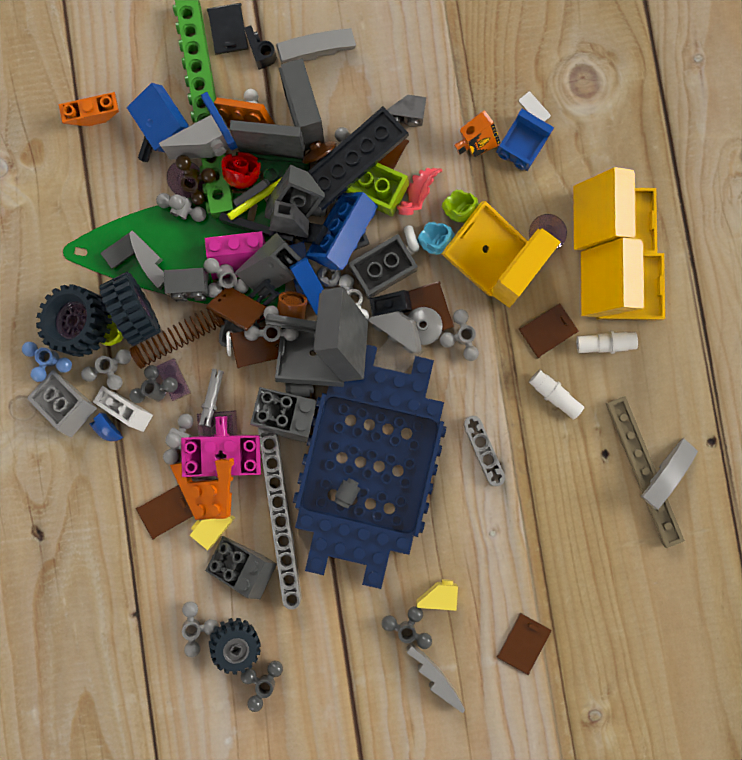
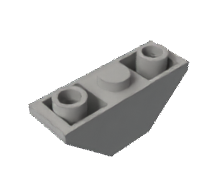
(399, 329)

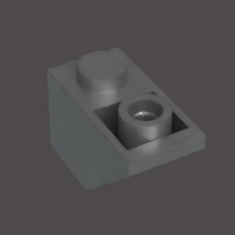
(409, 110)
(289, 220)

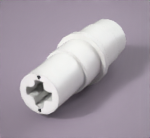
(607, 342)
(556, 394)

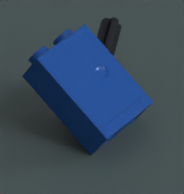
(156, 118)

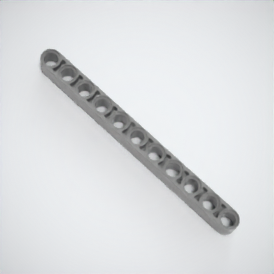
(286, 530)

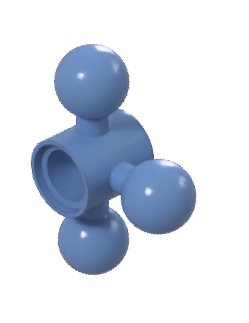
(38, 373)

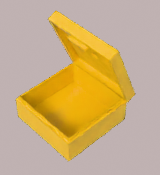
(613, 209)
(509, 260)
(622, 282)

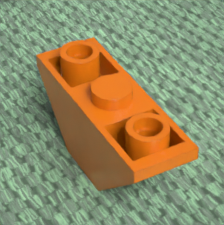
(89, 110)

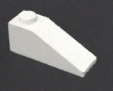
(123, 409)

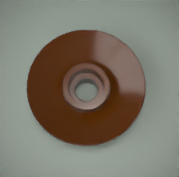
(318, 151)

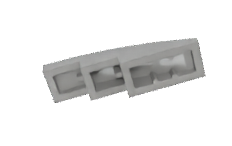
(316, 45)
(670, 474)
(439, 683)

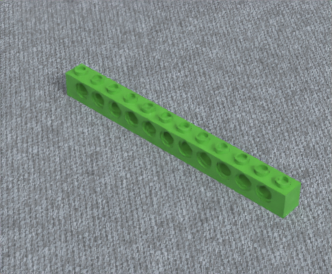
(193, 80)

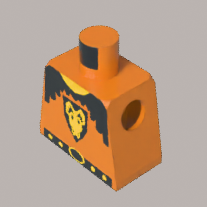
(478, 135)

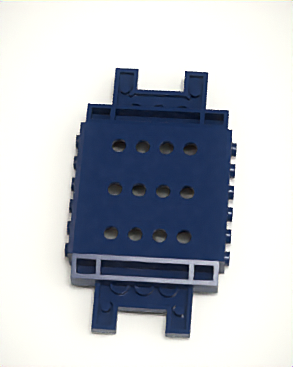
(355, 531)

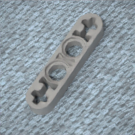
(481, 452)

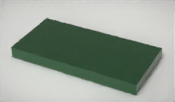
(274, 168)

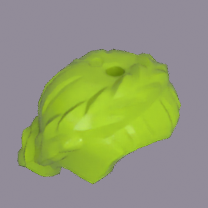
(460, 205)

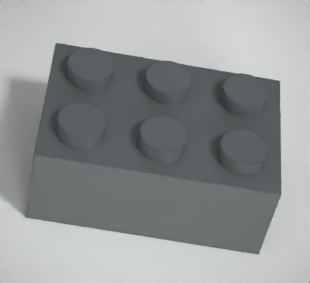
(383, 266)

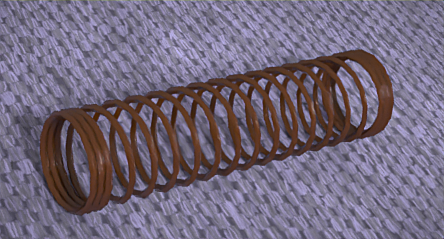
(138, 357)

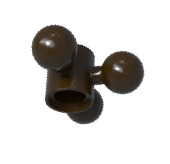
(207, 175)

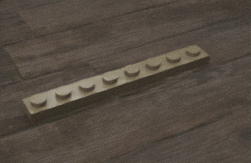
(643, 468)

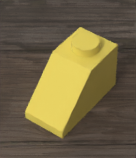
(209, 530)
(440, 596)

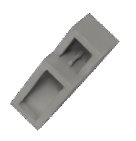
(148, 260)

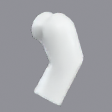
(413, 245)

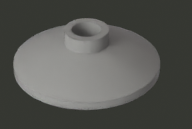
(434, 324)

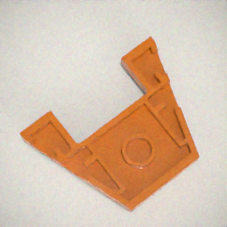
(209, 497)

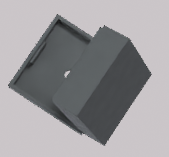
(282, 139)
(338, 345)

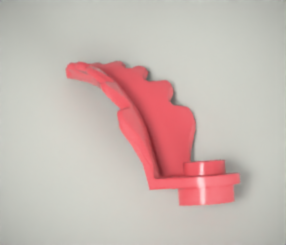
(418, 191)

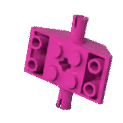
(202, 451)

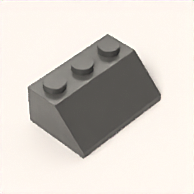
(296, 188)

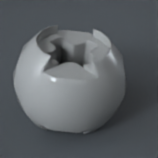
(328, 282)

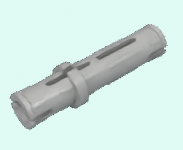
(211, 397)

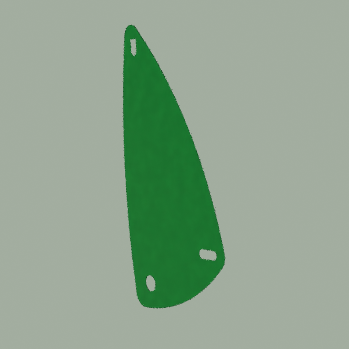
(174, 240)

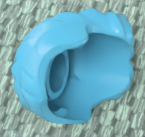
(435, 237)

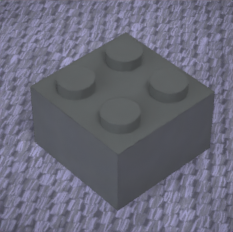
(187, 284)

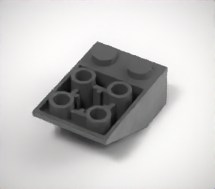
(270, 263)
(283, 414)
(241, 568)

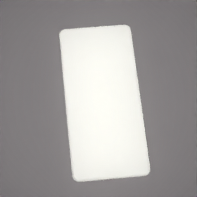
(534, 107)

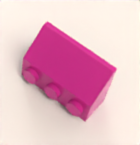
(233, 249)

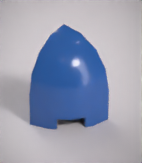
(105, 428)

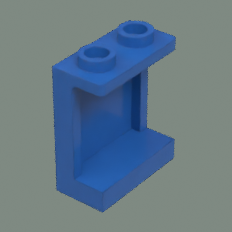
(524, 140)

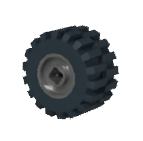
(234, 646)

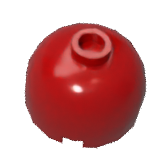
(240, 170)

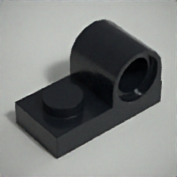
(259, 47)
(390, 303)

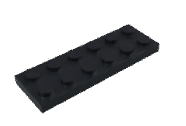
(357, 155)

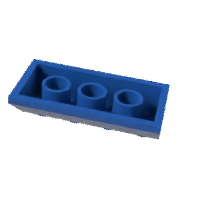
(345, 227)

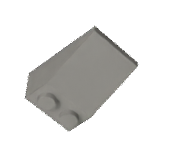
(196, 141)
(61, 404)

